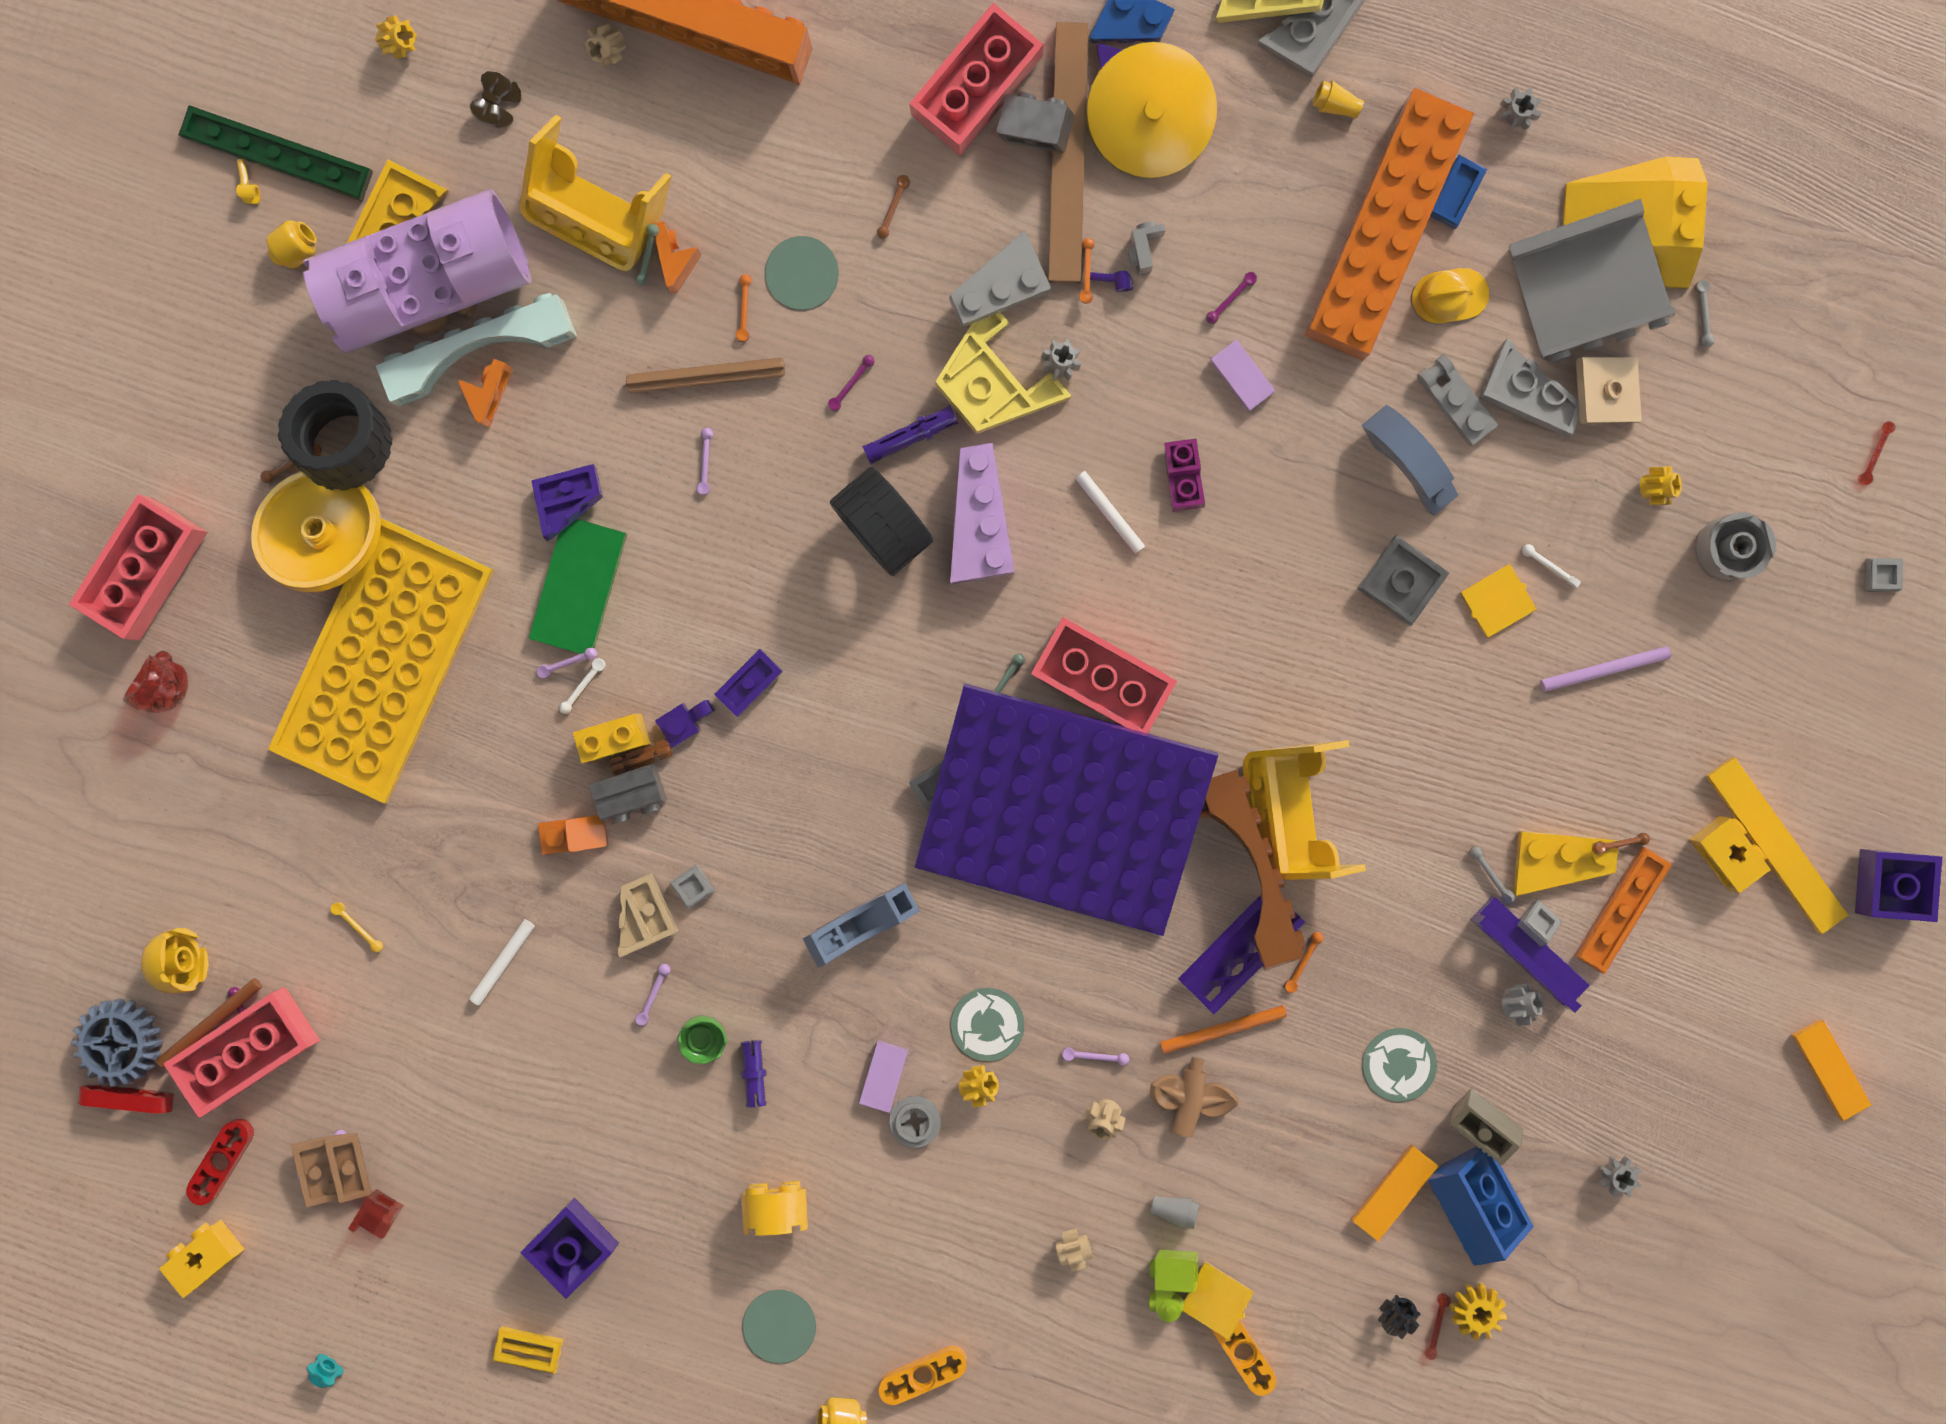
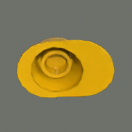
(1450, 295)

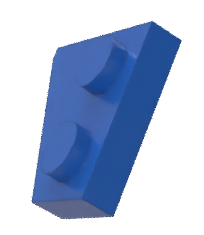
(1132, 21)

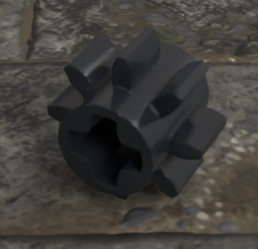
(1399, 1316)

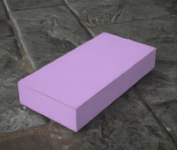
(1242, 375)
(883, 1076)

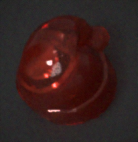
(158, 685)

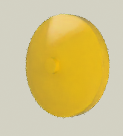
(1151, 110)
(314, 534)

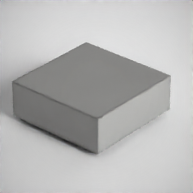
(1883, 574)
(692, 886)
(1539, 923)

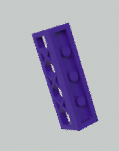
(1224, 954)
(1537, 961)

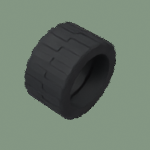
(311, 412)
(881, 520)

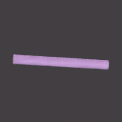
(1605, 669)

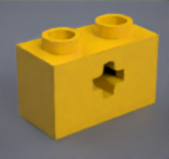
(611, 738)
(1714, 846)
(185, 1268)

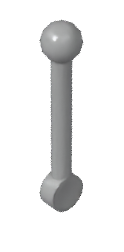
(1702, 288)
(1507, 896)

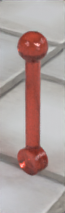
(1866, 477)
(1444, 1301)

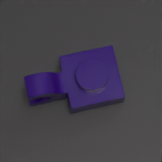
(681, 723)

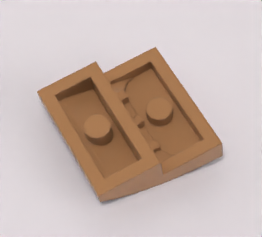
(331, 1169)

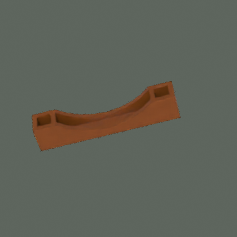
(1275, 936)

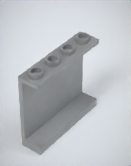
(1591, 281)

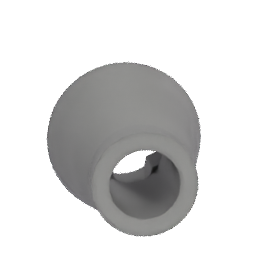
(1177, 1211)

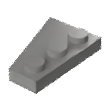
(1309, 37)
(1001, 283)
(1526, 392)

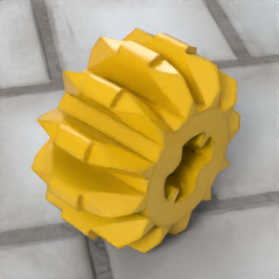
(1490, 1310)

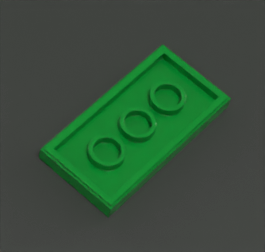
(578, 586)

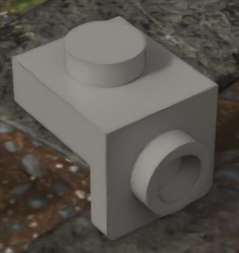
(1139, 253)

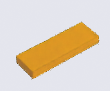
(1831, 1069)
(1394, 1192)

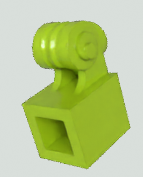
(1172, 1273)

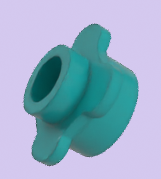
(324, 1371)

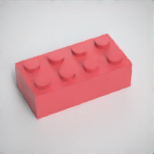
(976, 78)
(138, 568)
(1103, 677)
(241, 1052)

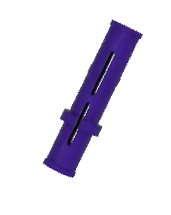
(911, 434)

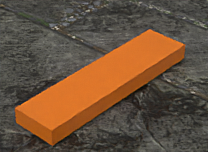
(1623, 910)

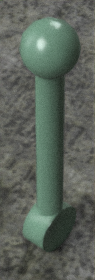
(652, 231)
(1018, 660)

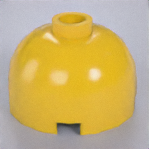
(174, 961)

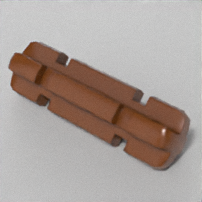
(640, 757)

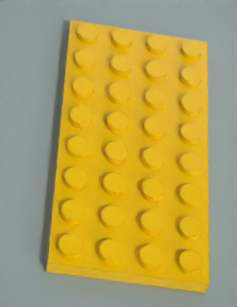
(381, 662)

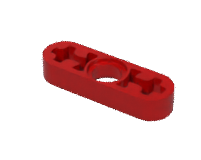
(125, 1099)
(207, 1168)

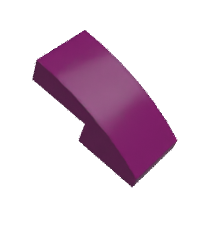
(1184, 475)

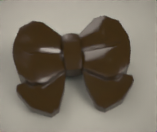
(495, 88)

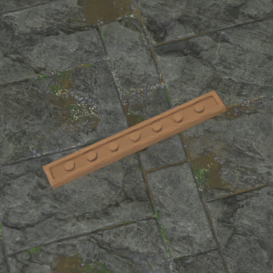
(1068, 167)

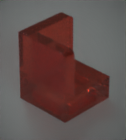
(377, 1214)

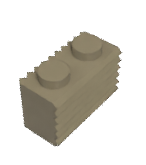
(1486, 1126)

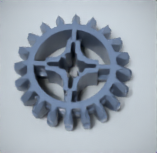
(121, 1018)

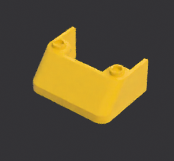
(582, 211)
(1284, 802)

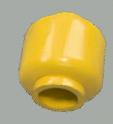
(291, 244)
(841, 1411)

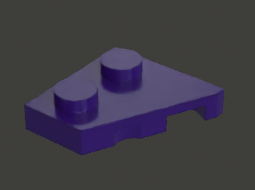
(565, 498)

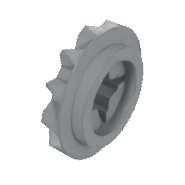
(906, 1133)

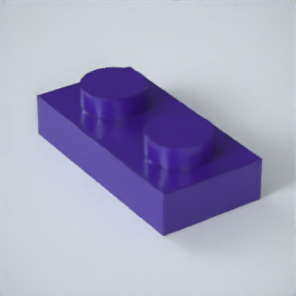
(748, 682)

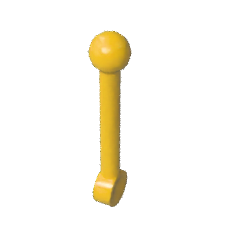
(339, 909)

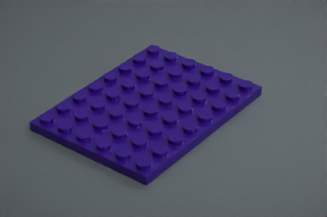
(1065, 809)

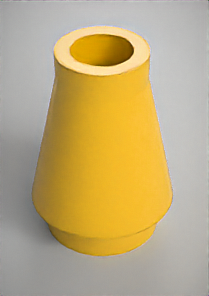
(1336, 100)

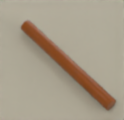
(211, 1021)

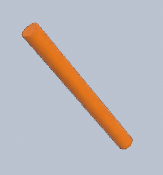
(1223, 1029)

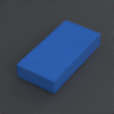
(1458, 191)

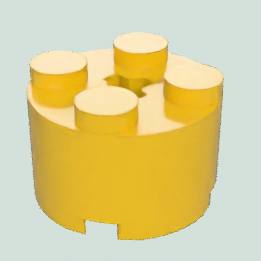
(774, 1209)

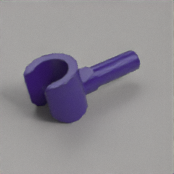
(1122, 280)

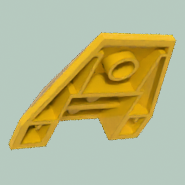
(1673, 203)

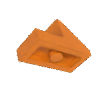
(675, 265)
(485, 400)
(572, 834)

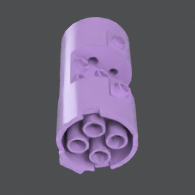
(417, 271)

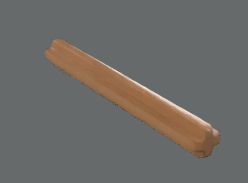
(705, 375)

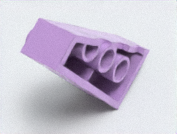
(980, 525)

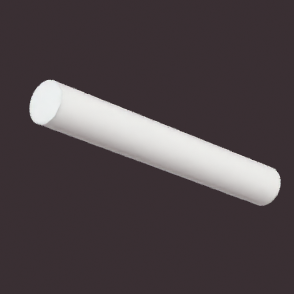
(1109, 512)
(502, 962)

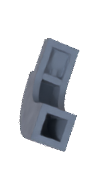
(1413, 456)
(860, 924)

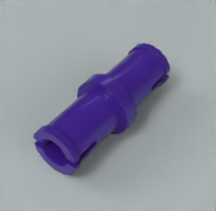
(753, 1073)

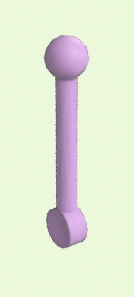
(704, 488)
(544, 670)
(642, 1018)
(1069, 1054)

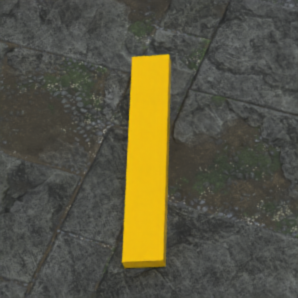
(1779, 846)

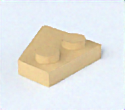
(643, 915)

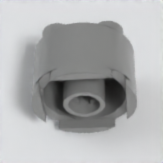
(1754, 541)

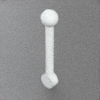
(1529, 551)
(597, 665)

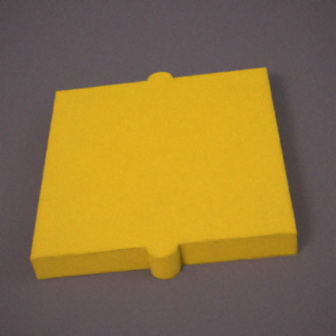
(1498, 600)
(1218, 1301)

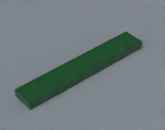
(275, 153)

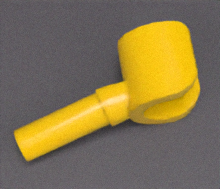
(247, 192)

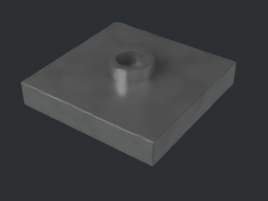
(1403, 580)

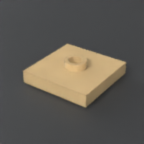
(1608, 390)

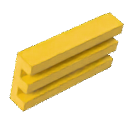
(529, 1337)

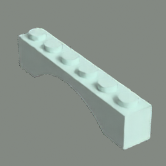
(416, 372)

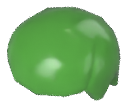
(701, 1039)

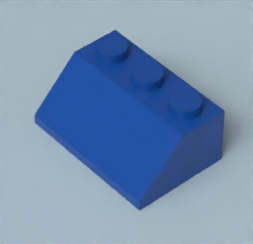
(1481, 1206)

